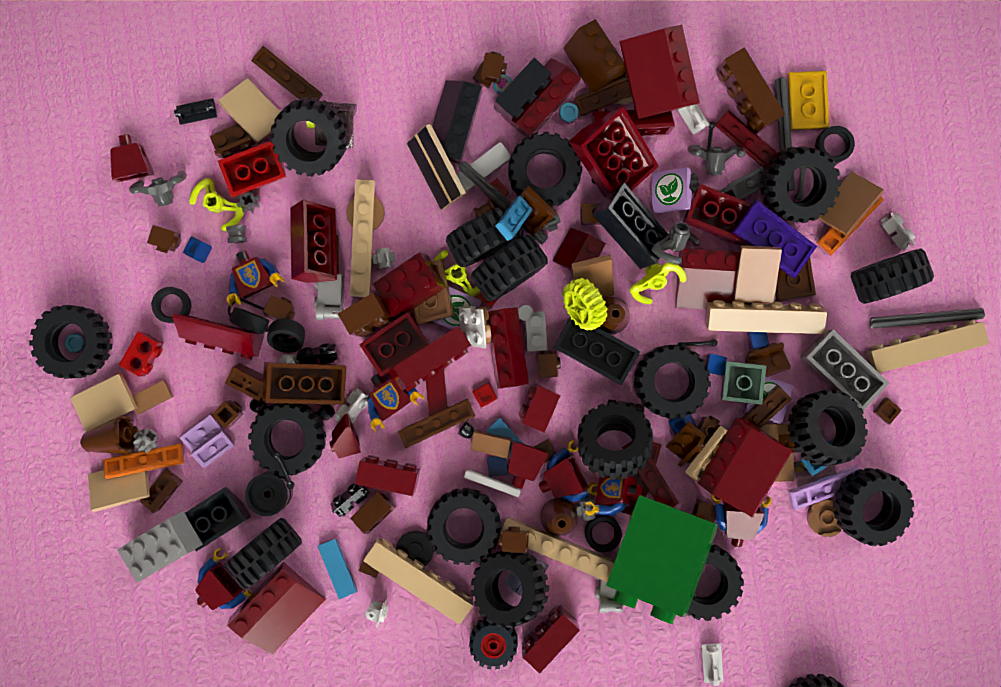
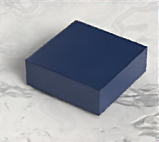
(497, 466)

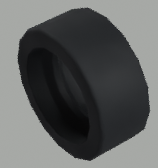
(845, 134)
(157, 299)
(249, 320)
(289, 327)
(605, 547)

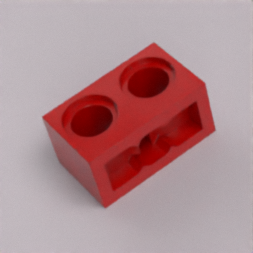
(137, 350)

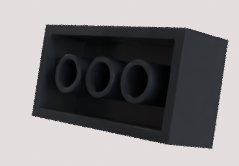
(597, 351)

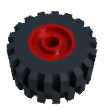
(492, 644)

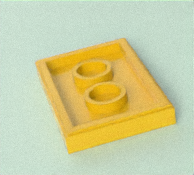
(808, 100)

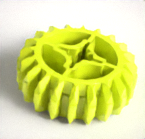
(584, 304)

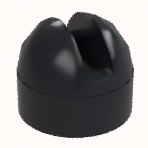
(259, 405)
(326, 408)
(466, 430)

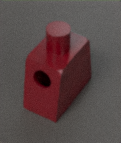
(129, 160)
(525, 463)

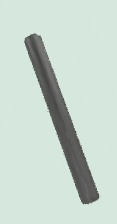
(784, 123)
(493, 193)
(927, 318)

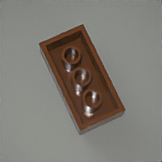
(749, 91)
(365, 316)
(304, 383)

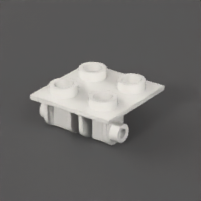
(473, 325)

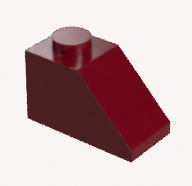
(345, 438)

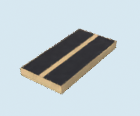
(435, 167)

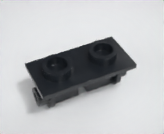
(196, 111)
(310, 355)
(342, 503)

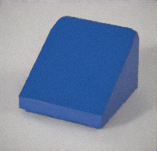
(197, 249)
(757, 339)
(715, 364)
(677, 423)

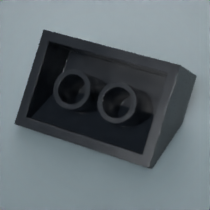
(522, 90)
(217, 516)

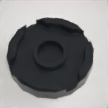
(415, 543)

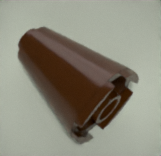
(615, 325)
(111, 437)
(556, 510)

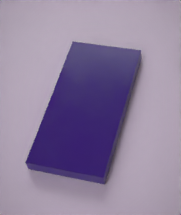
(766, 229)

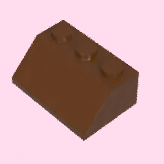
(594, 56)

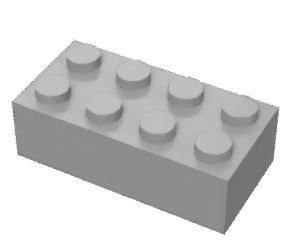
(844, 368)
(159, 546)

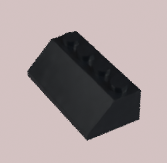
(456, 117)
(630, 225)

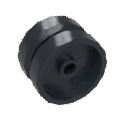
(258, 498)

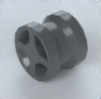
(236, 234)

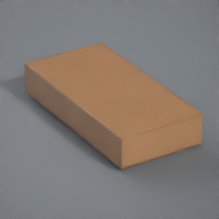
(152, 397)
(491, 444)

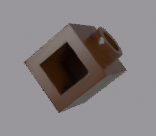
(493, 67)
(586, 212)
(164, 239)
(279, 308)
(548, 364)
(228, 413)
(708, 426)
(514, 540)

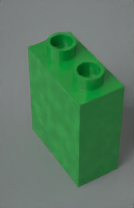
(661, 559)

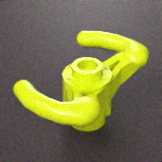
(215, 202)
(458, 275)
(655, 279)

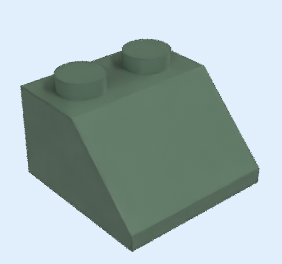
(743, 382)

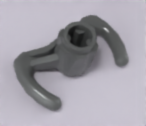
(716, 157)
(159, 189)
(676, 241)

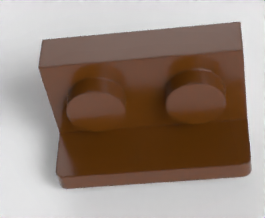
(230, 141)
(771, 356)
(686, 443)

